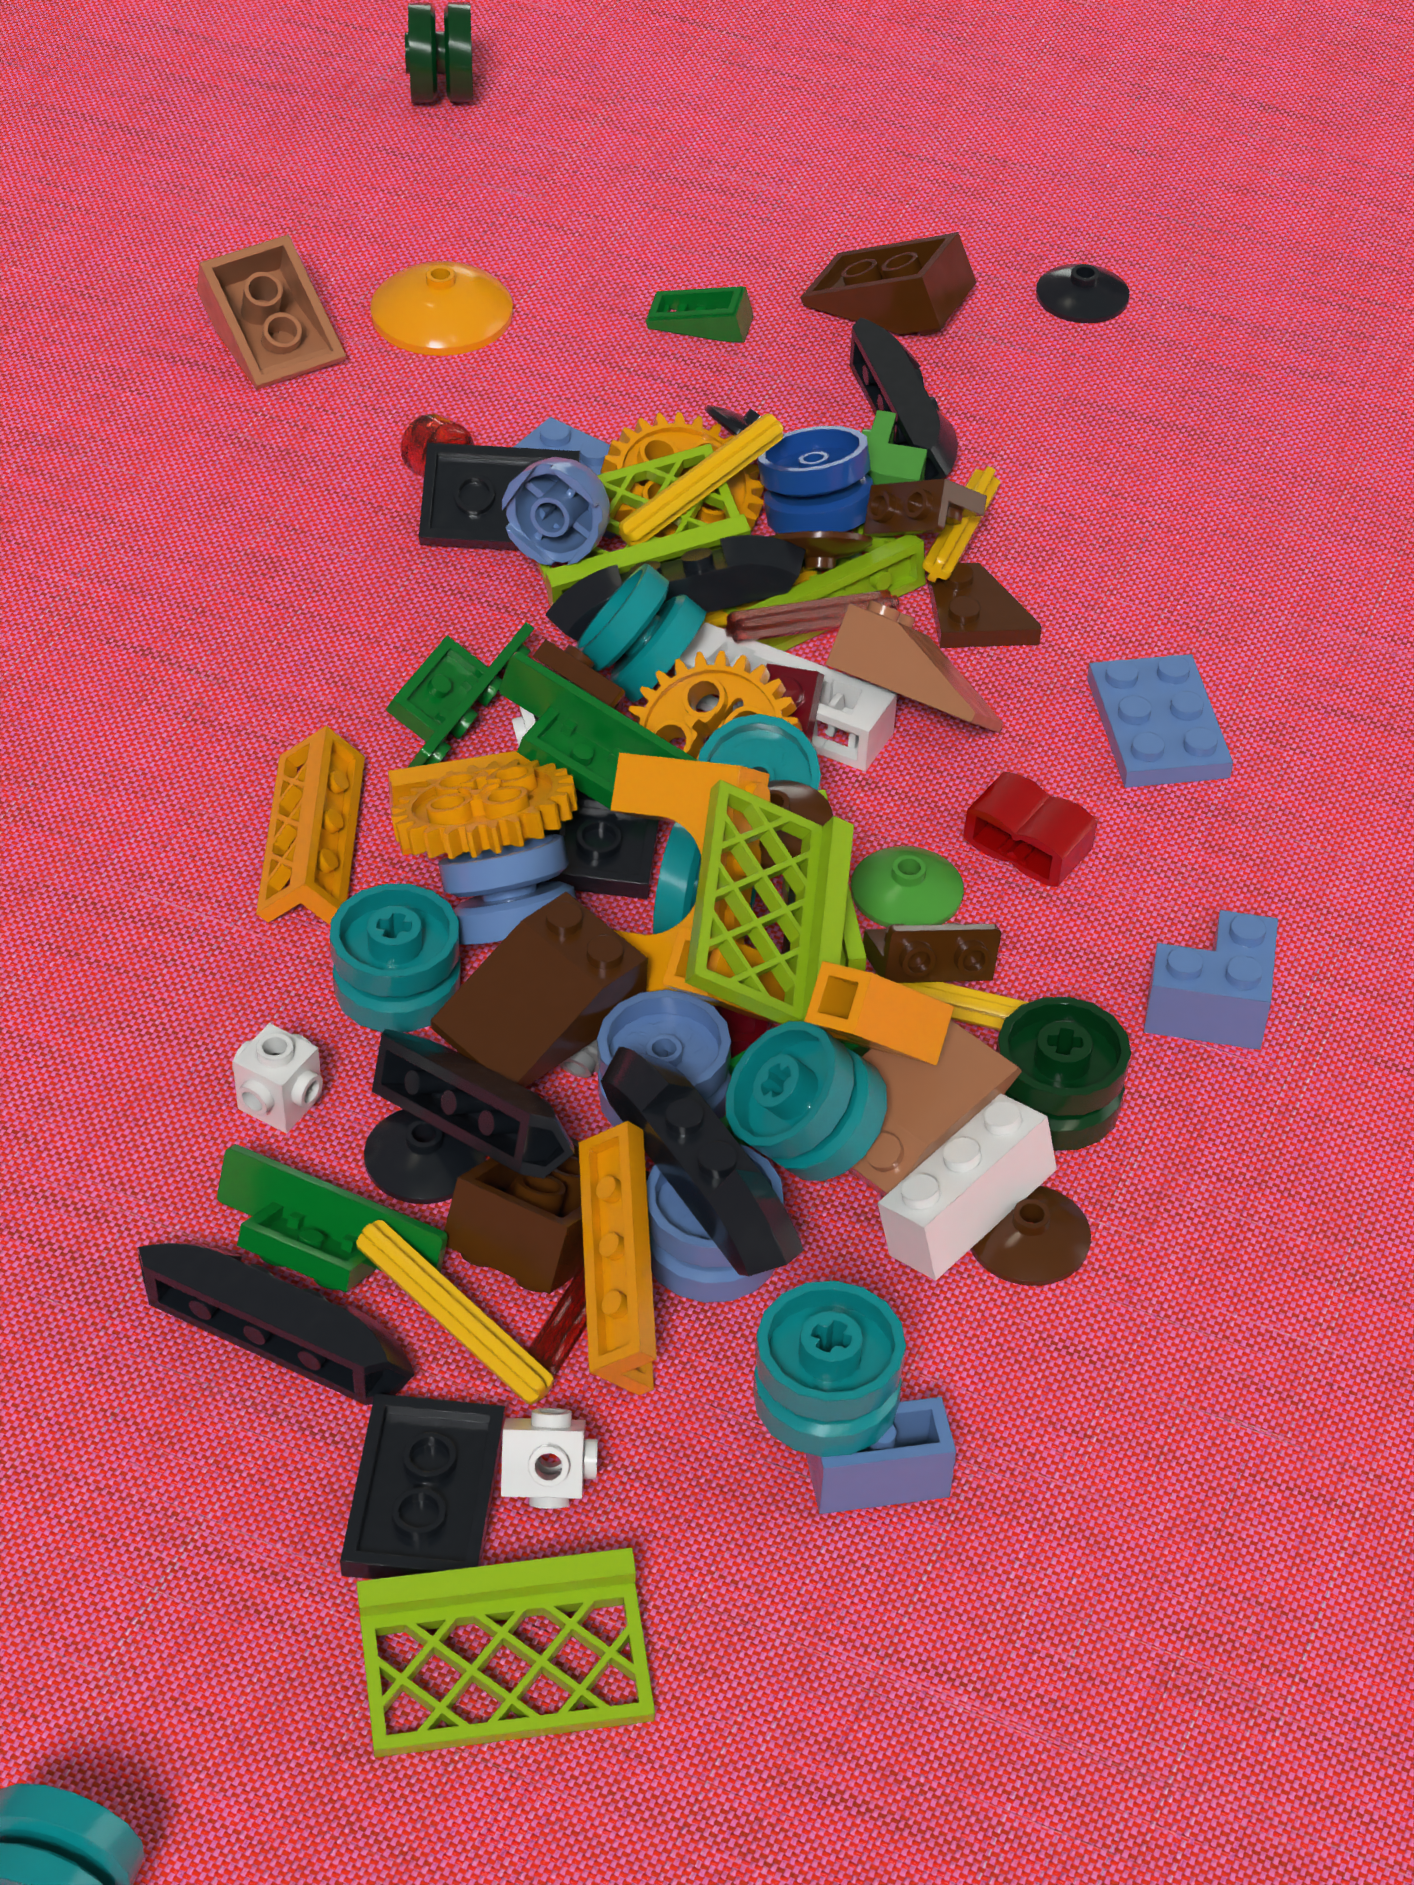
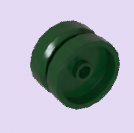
(439, 52)
(1070, 1066)

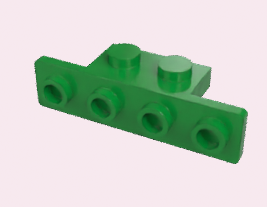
(445, 689)
(577, 728)
(310, 1222)

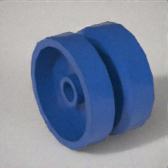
(816, 480)

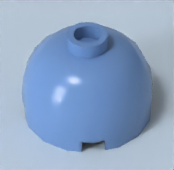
(556, 510)

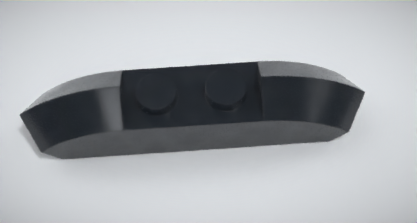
(896, 385)
(736, 574)
(471, 1103)
(702, 1162)
(275, 1319)

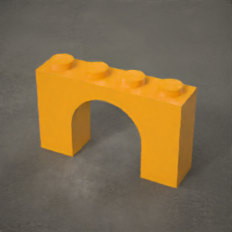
(681, 794)
(844, 1002)

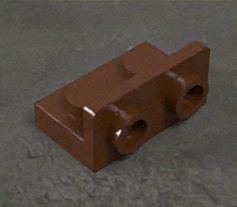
(919, 507)
(933, 952)

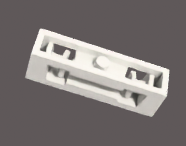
(844, 701)

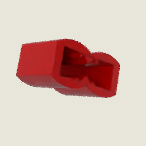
(1030, 829)

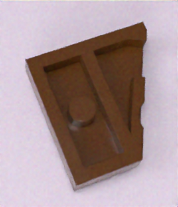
(979, 611)
(577, 669)

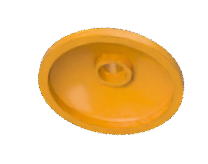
(441, 308)

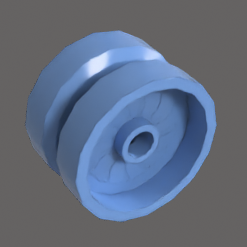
(506, 886)
(673, 1029)
(684, 1253)

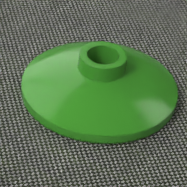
(907, 887)

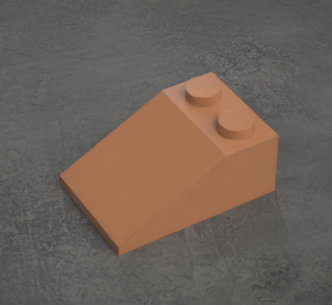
(268, 312)
(889, 653)
(930, 1103)

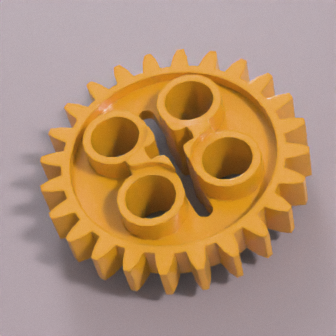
(667, 438)
(672, 707)
(484, 809)

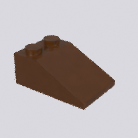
(896, 284)
(542, 992)
(520, 1222)

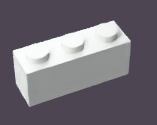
(967, 1186)

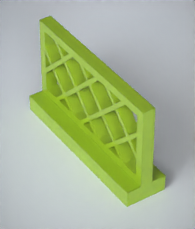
(688, 536)
(888, 565)
(816, 929)
(496, 1594)

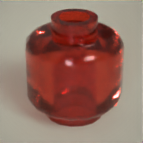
(430, 429)

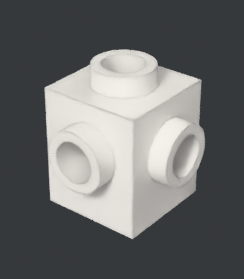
(277, 1077)
(531, 1476)

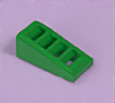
(703, 313)

